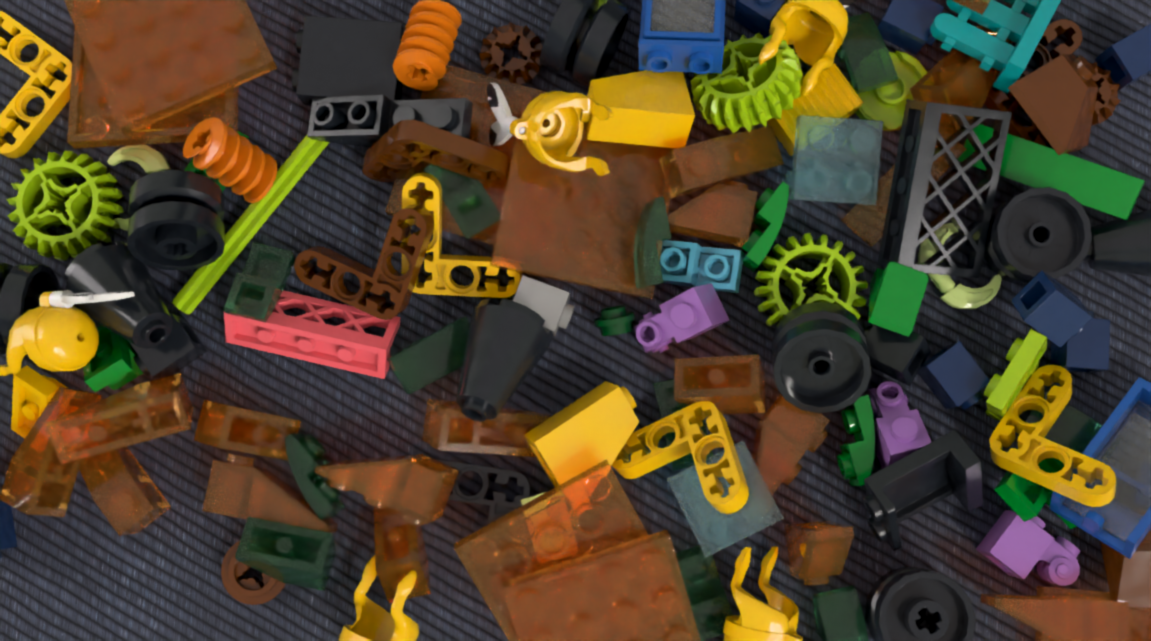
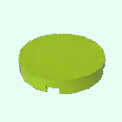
(889, 102)

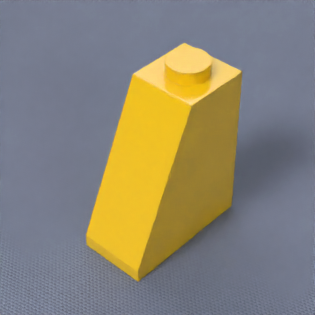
(646, 109)
(584, 432)

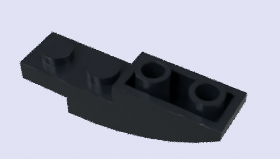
(368, 117)

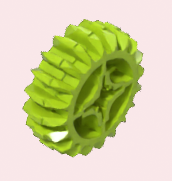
(746, 90)
(43, 204)
(829, 259)

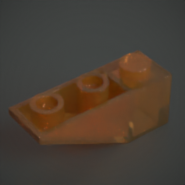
(783, 439)
(405, 483)

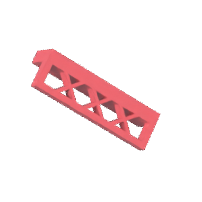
(312, 340)

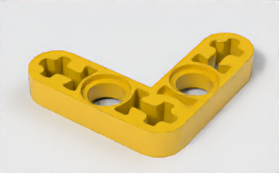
(42, 73)
(442, 264)
(688, 440)
(1034, 446)

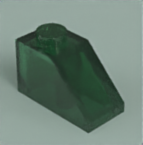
(287, 552)

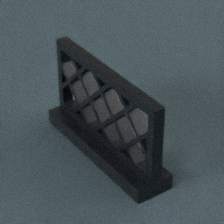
(913, 176)

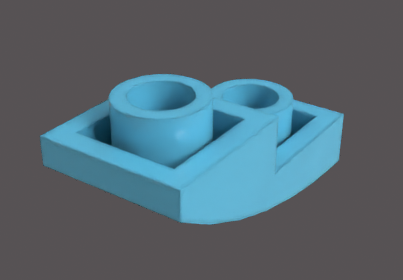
(695, 266)

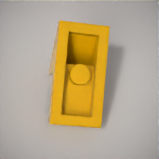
(30, 398)

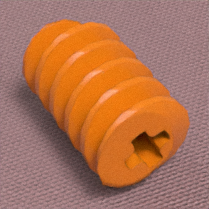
(427, 44)
(231, 159)

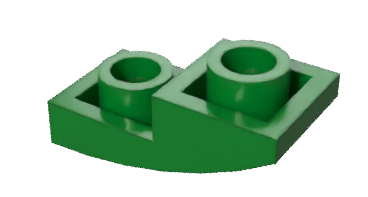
(771, 213)
(858, 456)

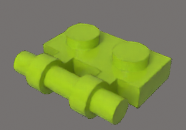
(1024, 361)

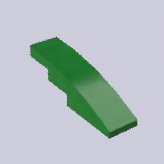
(1083, 180)

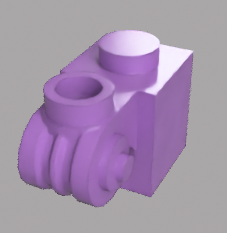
(681, 319)
(896, 427)
(1019, 545)

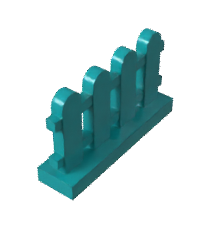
(1007, 24)

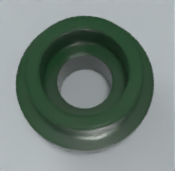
(615, 321)

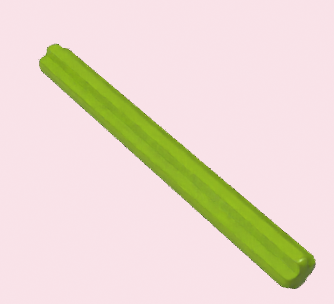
(249, 224)

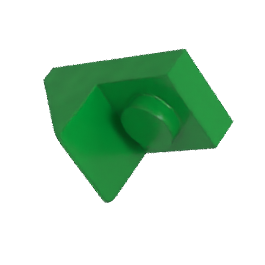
(896, 297)
(112, 363)

